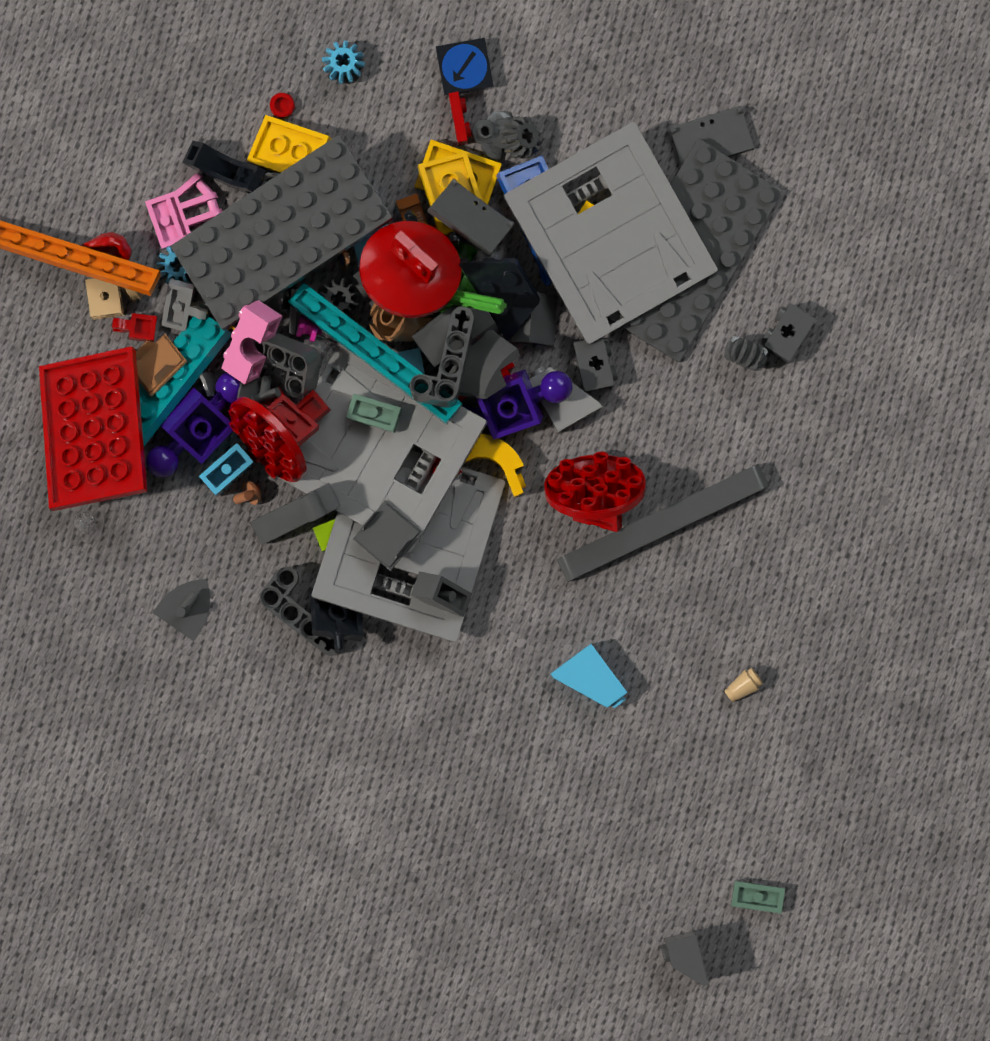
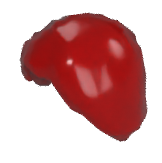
(111, 244)

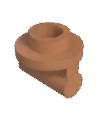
(250, 493)

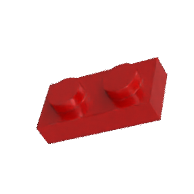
(458, 107)

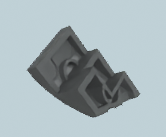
(483, 366)

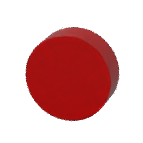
(282, 105)

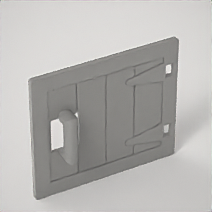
(620, 249)
(364, 460)
(448, 548)

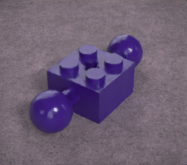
(526, 412)
(181, 424)

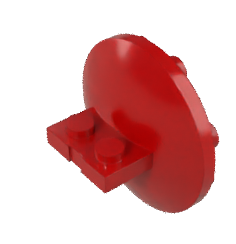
(410, 269)
(274, 435)
(595, 489)

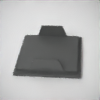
(387, 535)

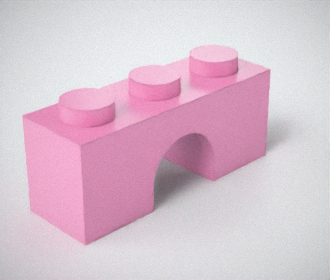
(242, 357)

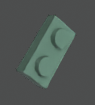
(374, 413)
(757, 897)

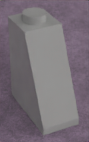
(569, 412)

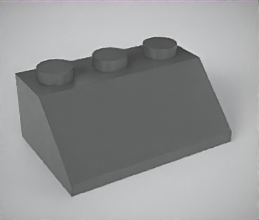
(433, 335)

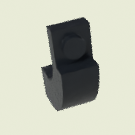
(223, 168)

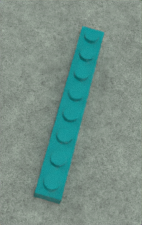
(365, 346)

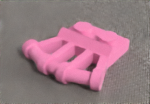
(168, 214)

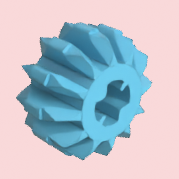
(342, 53)
(168, 271)

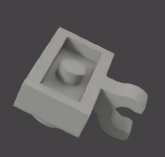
(180, 306)

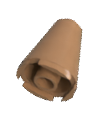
(395, 328)

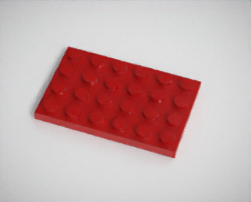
(92, 429)

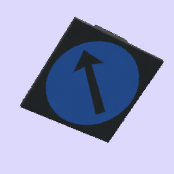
(464, 66)

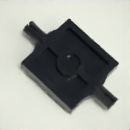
(335, 623)

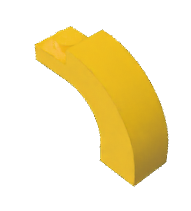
(504, 456)

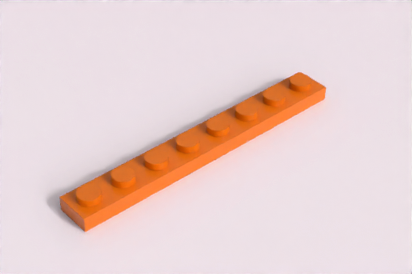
(78, 259)

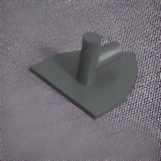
(259, 389)
(186, 607)

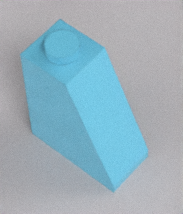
(591, 677)

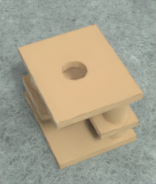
(104, 299)

